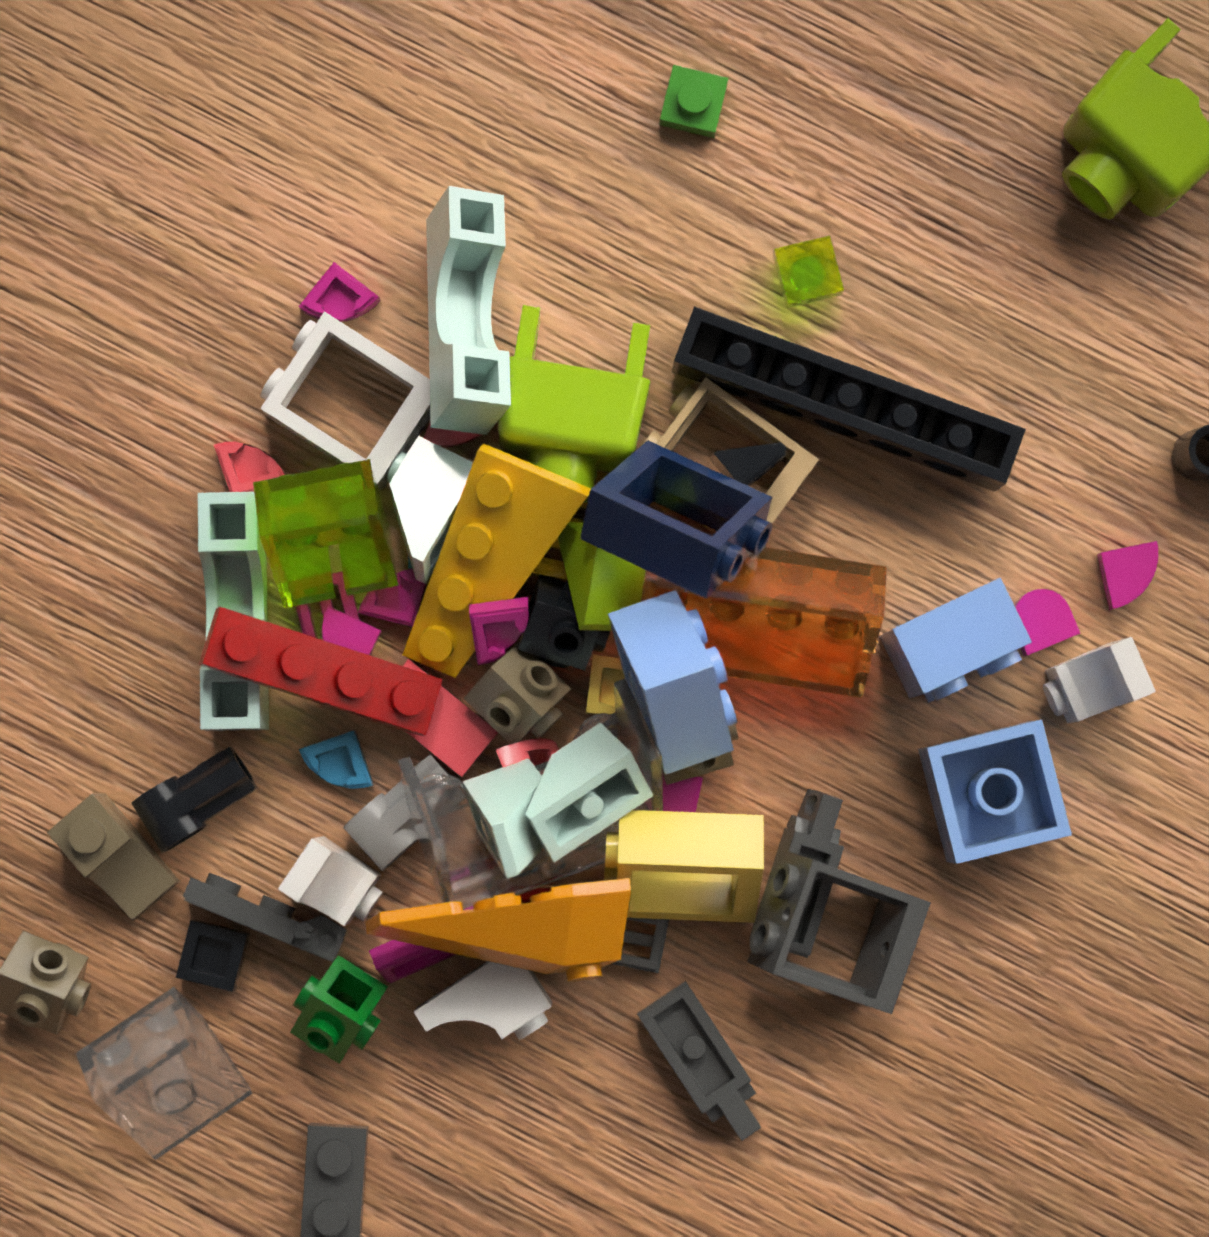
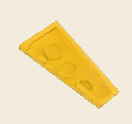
(493, 545)

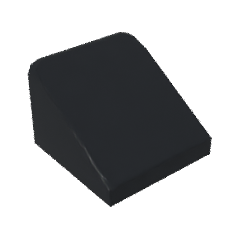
(748, 463)

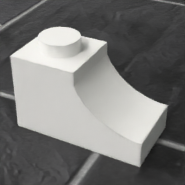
(1097, 681)
(332, 882)
(492, 995)

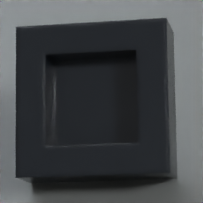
(212, 955)

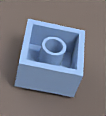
(956, 638)
(674, 679)
(994, 792)

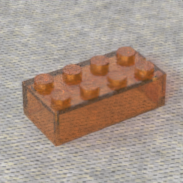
(792, 619)

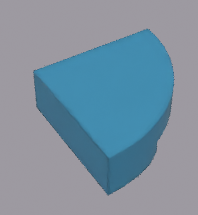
(339, 761)

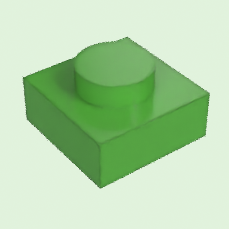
(693, 101)

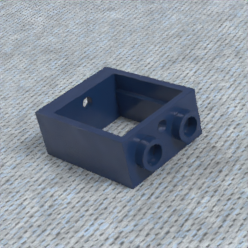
(625, 526)

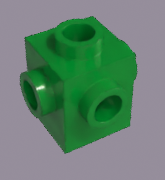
(338, 1010)

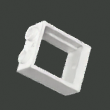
(309, 346)

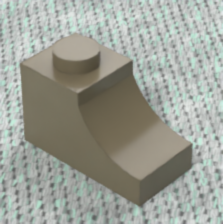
(113, 854)

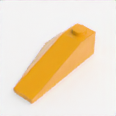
(560, 931)

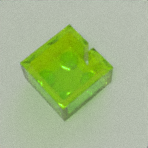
(319, 509)

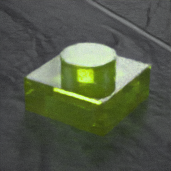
(808, 271)

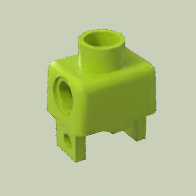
(1137, 136)
(573, 415)

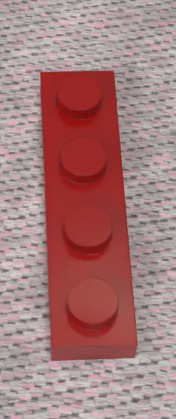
(320, 671)

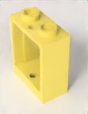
(688, 864)

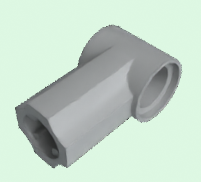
(385, 824)

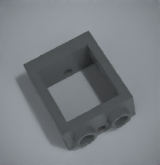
(885, 948)

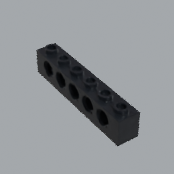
(848, 400)

